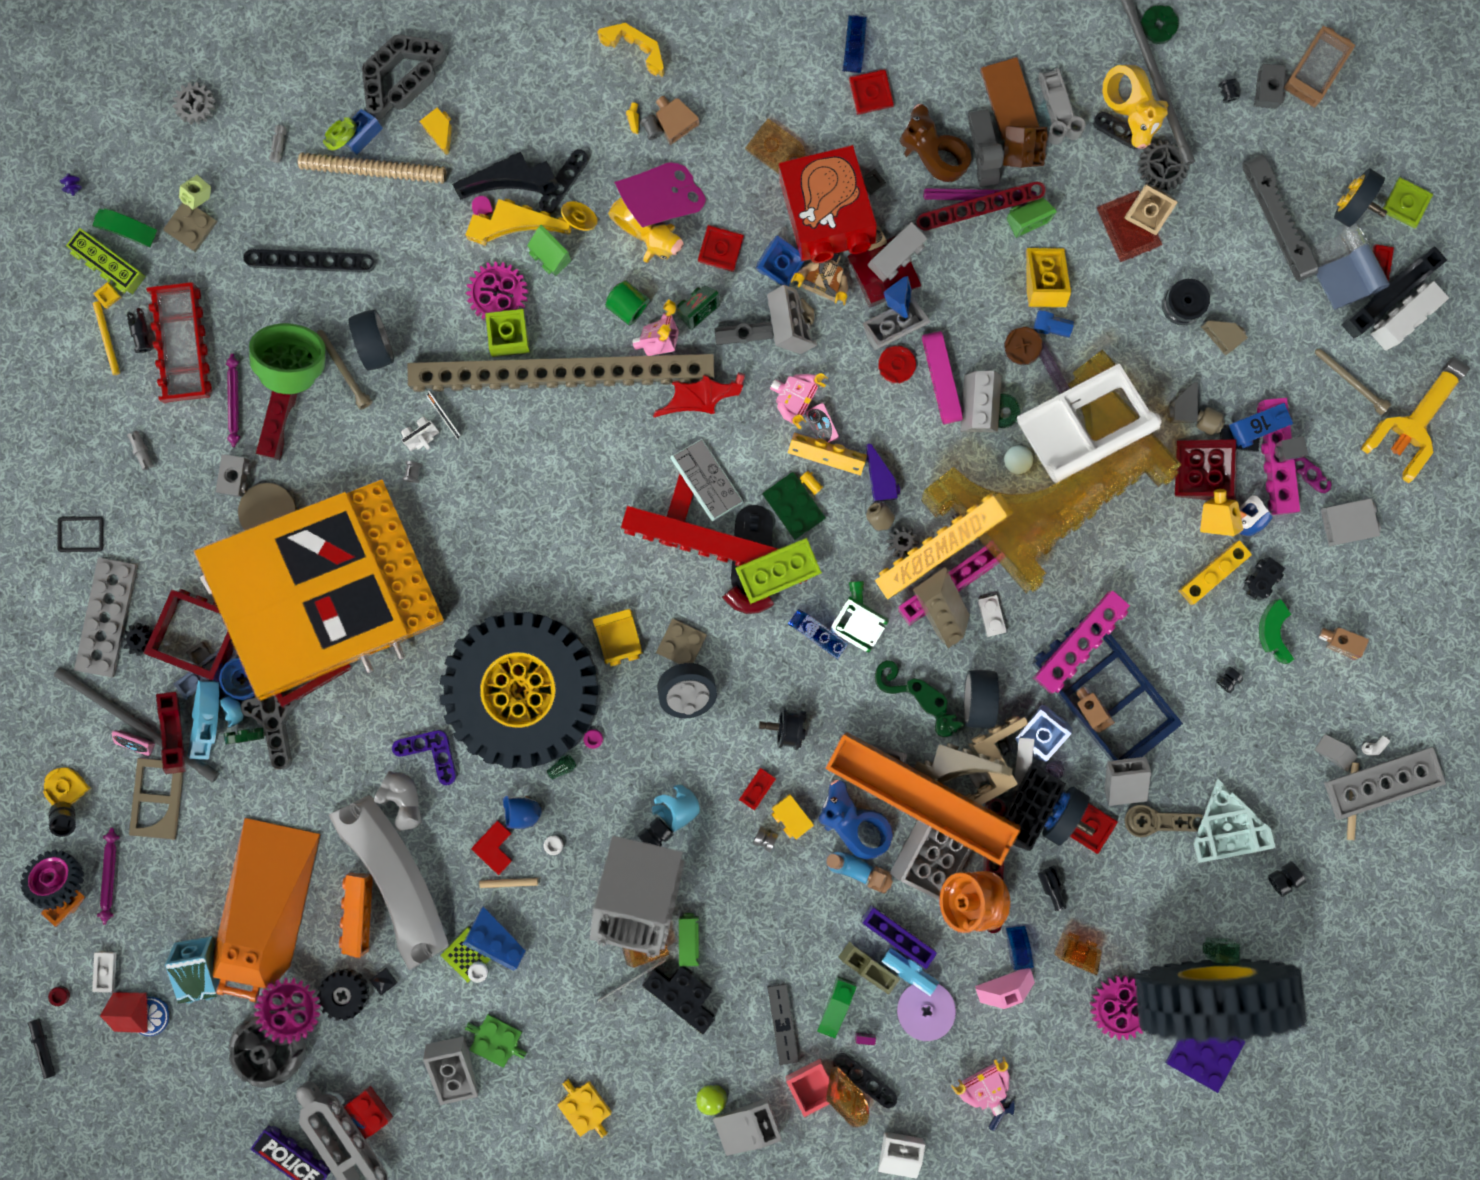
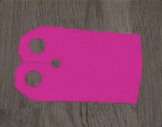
(651, 194)

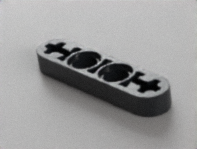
(564, 182)
(866, 1078)

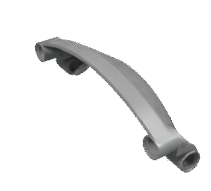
(394, 870)

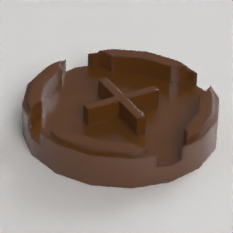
(1023, 346)

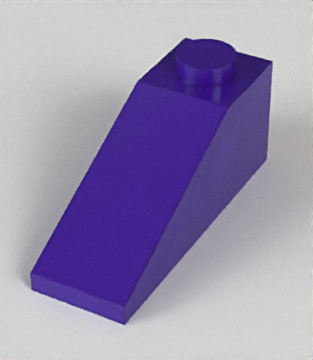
(882, 481)

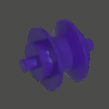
(70, 183)

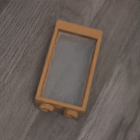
(1319, 66)

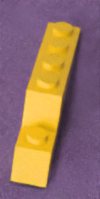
(510, 219)

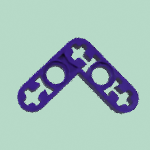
(436, 750)

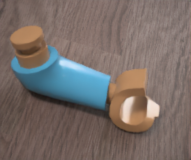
(858, 869)

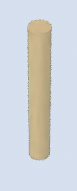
(508, 883)

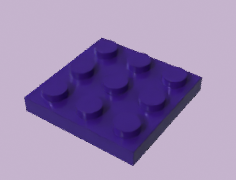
(1205, 1061)

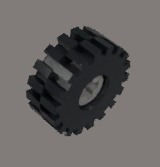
(355, 990)

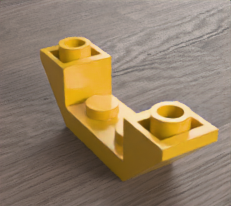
(611, 36)

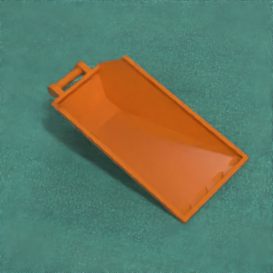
(263, 906)

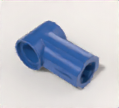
(1048, 323)

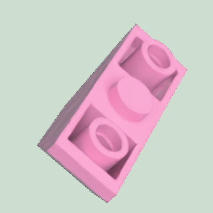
(1006, 990)

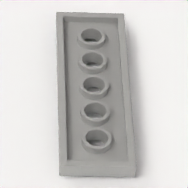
(93, 620)
(1373, 776)

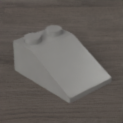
(450, 1070)

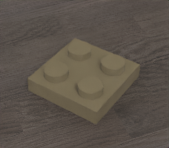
(190, 226)
(681, 643)

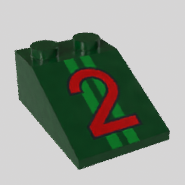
(698, 306)

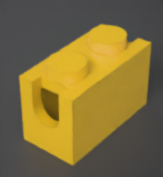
(792, 816)

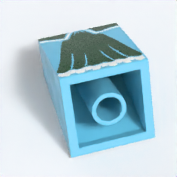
(191, 970)

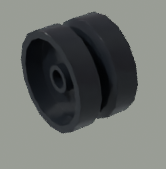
(1195, 295)

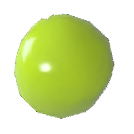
(711, 1099)

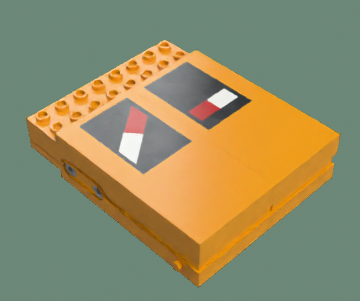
(319, 589)

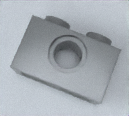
(228, 466)

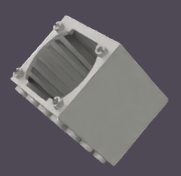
(636, 896)

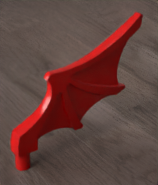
(700, 395)

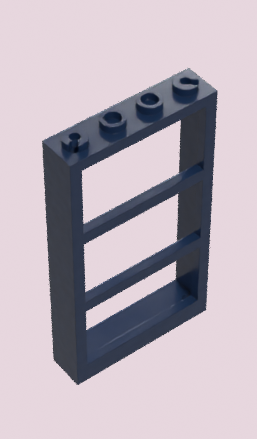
(1149, 741)

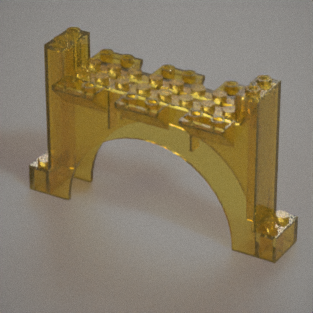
(1055, 511)

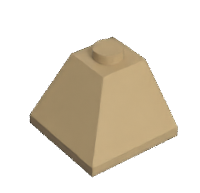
(1151, 209)

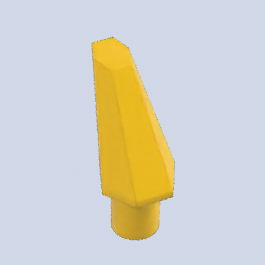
(633, 117)

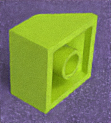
(507, 333)

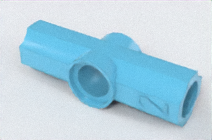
(910, 971)

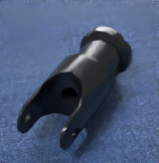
(139, 331)

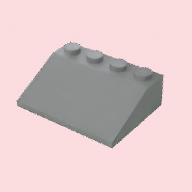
(921, 857)

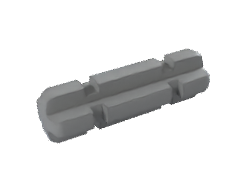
(278, 143)

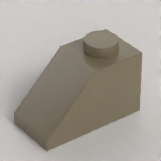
(1225, 335)

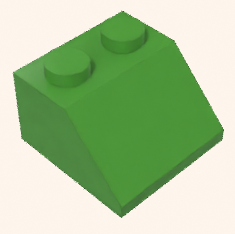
(1031, 216)
(548, 252)

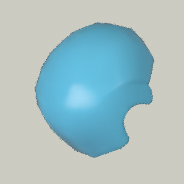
(232, 711)

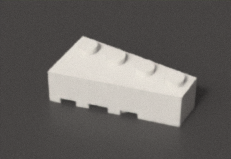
(1410, 315)

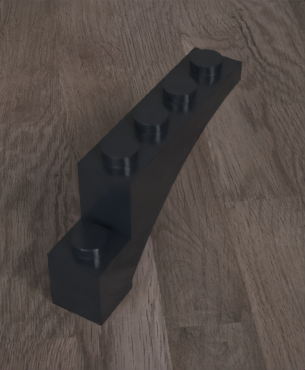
(509, 174)

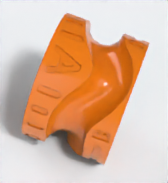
(974, 901)

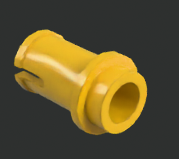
(811, 482)

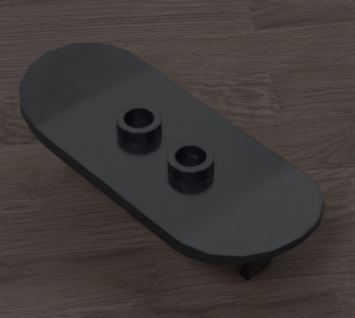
(752, 524)

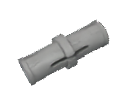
(140, 450)

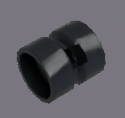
(62, 819)
(656, 833)
(1286, 879)

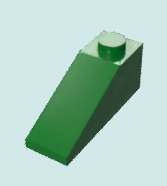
(837, 1007)

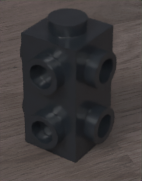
(1266, 575)

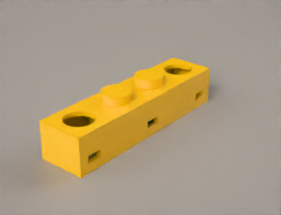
(818, 448)
(1215, 572)

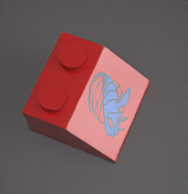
(368, 1112)

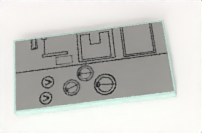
(706, 479)

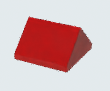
(126, 1012)

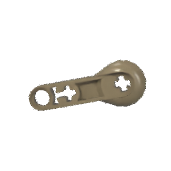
(1157, 821)

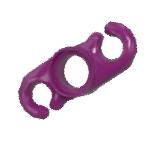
(1315, 484)

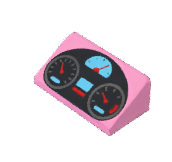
(822, 423)
(133, 742)

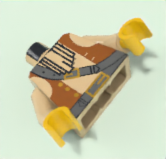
(824, 279)

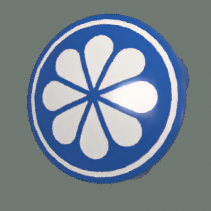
(156, 1016)

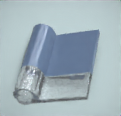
(1348, 268)

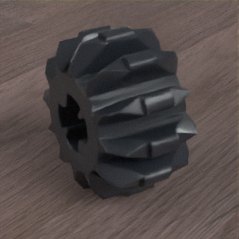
(131, 636)

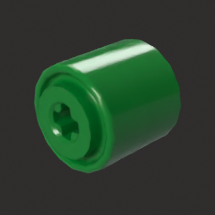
(627, 302)

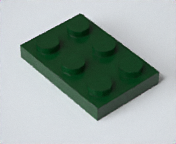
(793, 506)

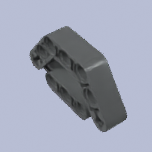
(429, 63)

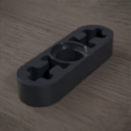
(1116, 122)

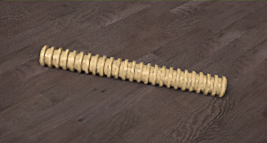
(371, 167)

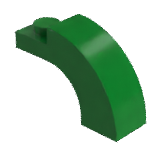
(124, 227)
(1270, 628)

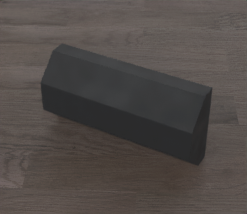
(1033, 805)

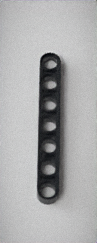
(300, 256)

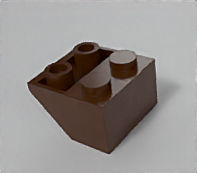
(1025, 146)

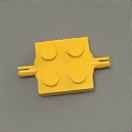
(584, 1108)

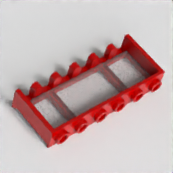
(179, 342)

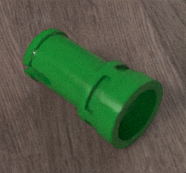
(856, 590)

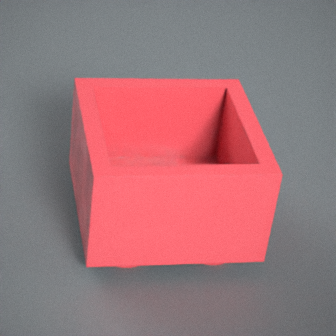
(809, 1087)

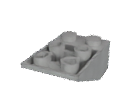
(748, 1128)

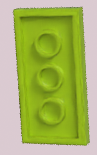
(778, 570)

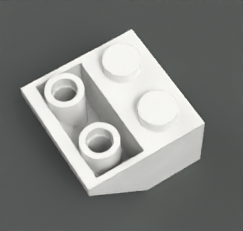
(901, 1155)

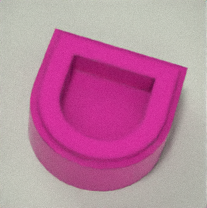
(482, 205)

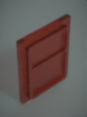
(1126, 237)

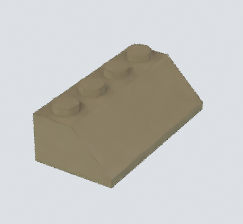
(943, 607)

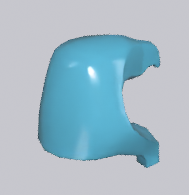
(682, 809)

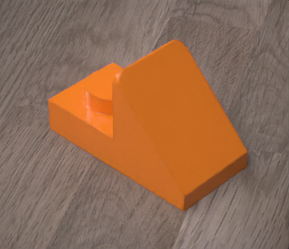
(58, 915)

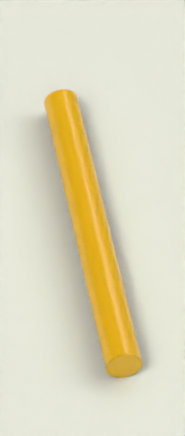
(106, 338)

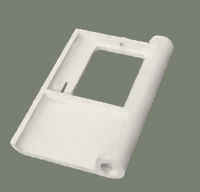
(1062, 438)

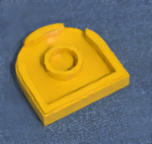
(64, 786)

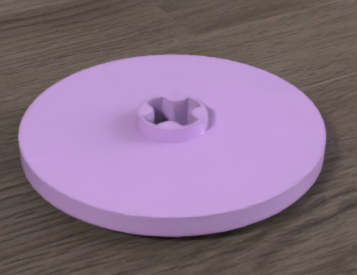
(929, 1026)

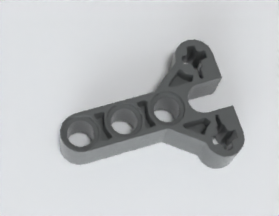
(988, 152)
(264, 718)

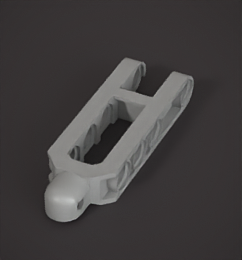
(362, 1155)

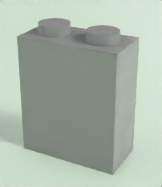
(1350, 522)
(1127, 781)

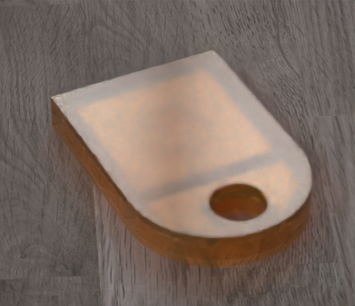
(774, 146)
(847, 1099)

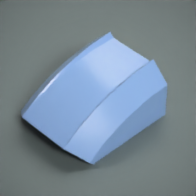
(1047, 730)

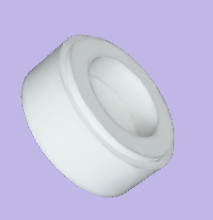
(553, 845)
(478, 972)

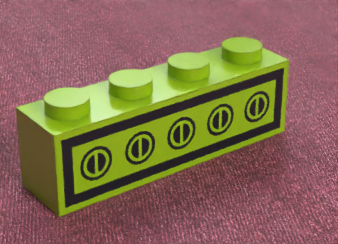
(105, 261)

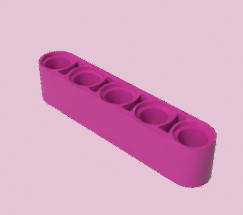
(942, 377)

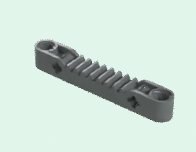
(1257, 173)

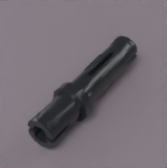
(41, 1048)

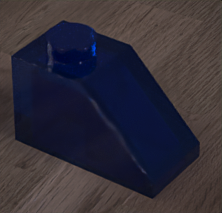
(1019, 948)

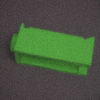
(688, 940)

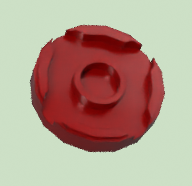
(897, 364)

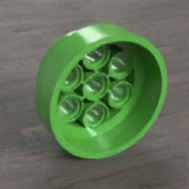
(287, 357)

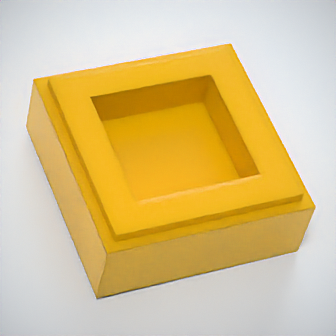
(107, 295)

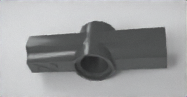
(756, 331)

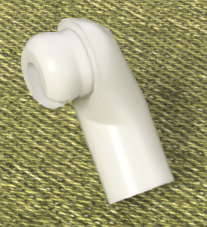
(1375, 748)

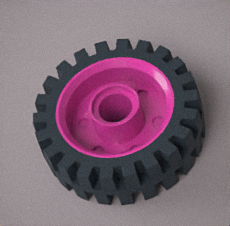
(52, 879)

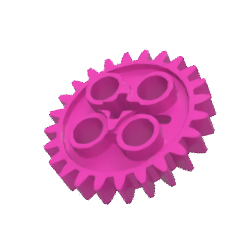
(502, 276)
(1110, 993)
(290, 1027)

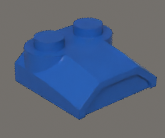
(779, 261)

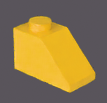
(439, 128)

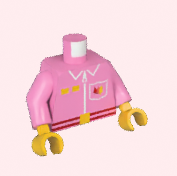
(661, 335)
(796, 395)
(986, 1087)

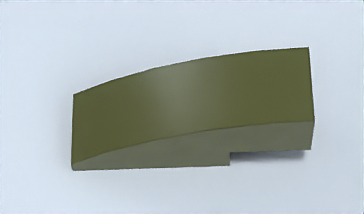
(868, 968)

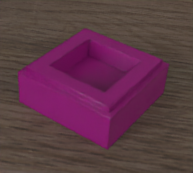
(865, 1039)

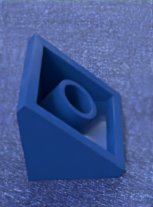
(366, 130)

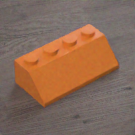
(356, 914)

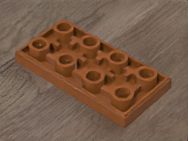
(1008, 95)

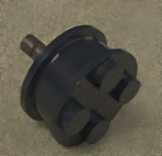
(789, 728)

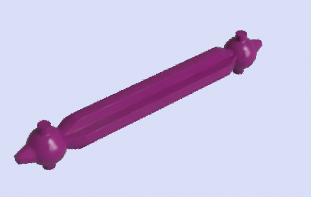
(233, 403)
(108, 876)

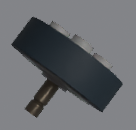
(686, 690)

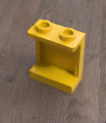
(618, 637)

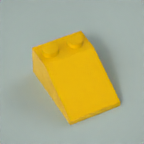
(1047, 277)

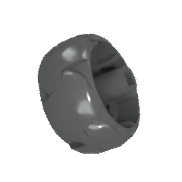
(268, 1075)

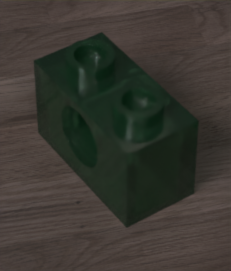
(1221, 950)

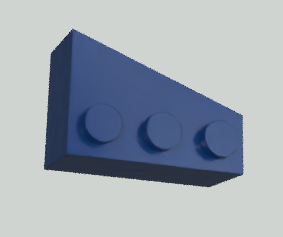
(493, 941)

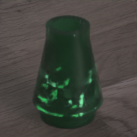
(563, 766)

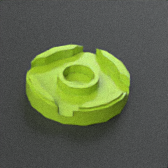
(339, 133)

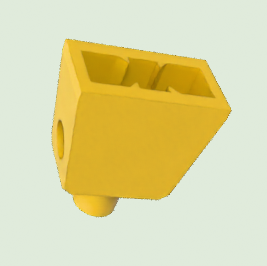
(1221, 515)

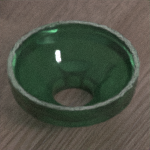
(1010, 402)

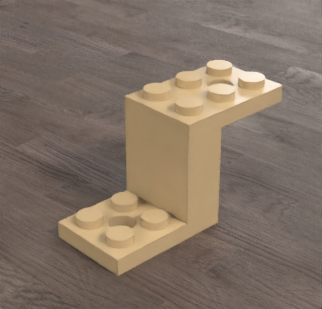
(986, 746)

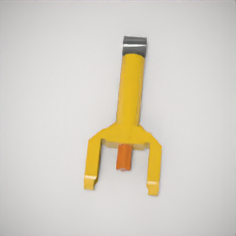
(1413, 427)

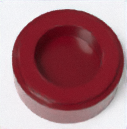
(59, 996)

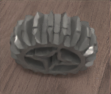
(1147, 165)

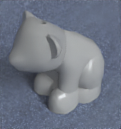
(403, 792)

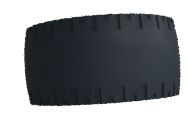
(371, 340)
(981, 699)

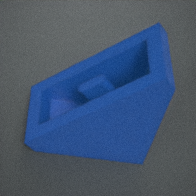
(899, 297)

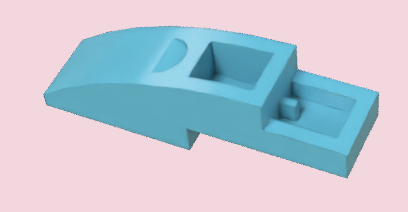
(205, 719)

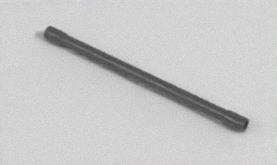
(1184, 149)
(70, 680)

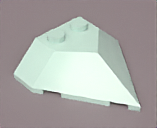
(1229, 828)

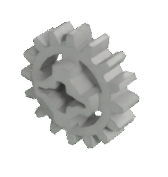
(201, 106)

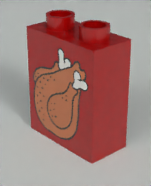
(827, 204)

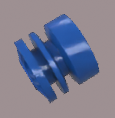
(229, 681)

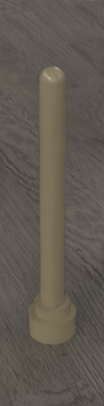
(362, 399)
(1380, 405)

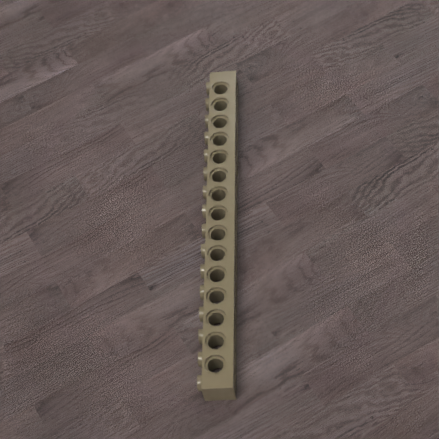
(417, 372)

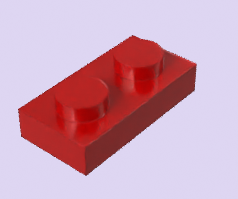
(757, 789)

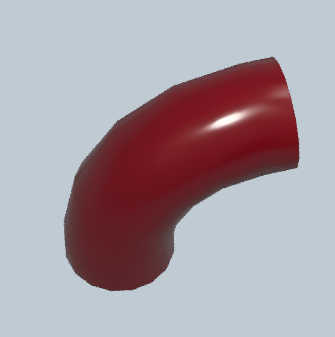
(739, 601)

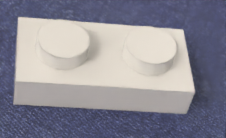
(992, 616)
(104, 971)

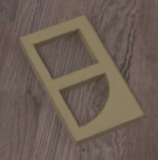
(167, 826)

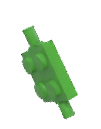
(495, 1040)

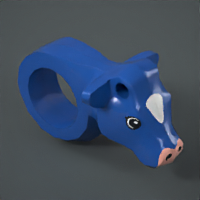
(843, 817)

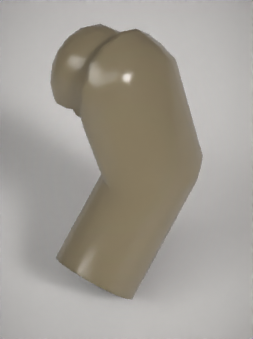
(809, 312)

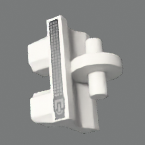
(420, 436)

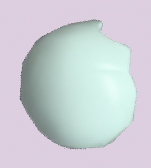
(1018, 459)

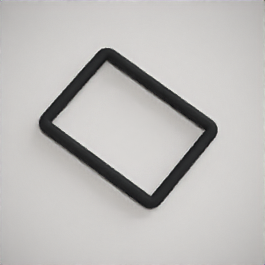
(59, 530)

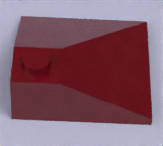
(870, 284)
(1205, 468)

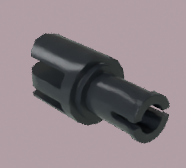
(1052, 887)

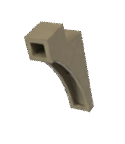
(951, 763)

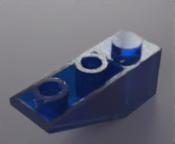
(854, 44)
(817, 633)

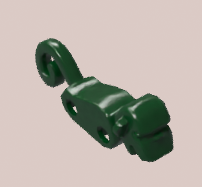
(925, 697)

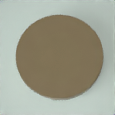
(263, 504)

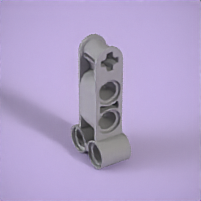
(1059, 108)

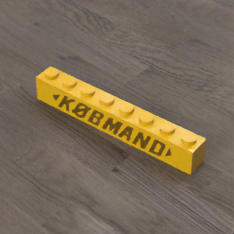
(944, 545)

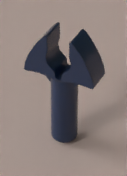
(997, 1119)

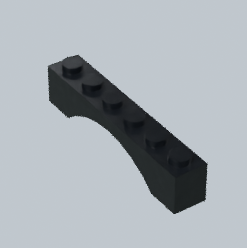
(1398, 288)

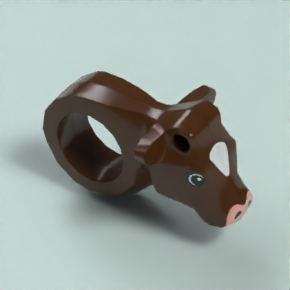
(922, 138)

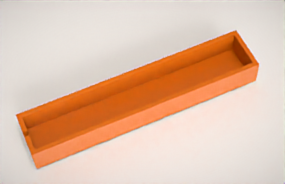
(923, 798)

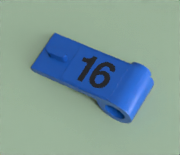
(1260, 424)

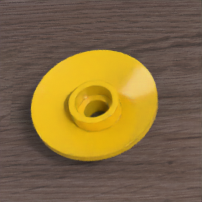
(579, 216)

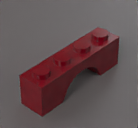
(272, 434)
(171, 733)

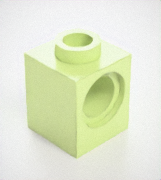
(194, 192)

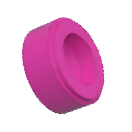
(593, 739)

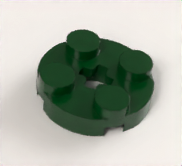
(1163, 14)
(243, 736)

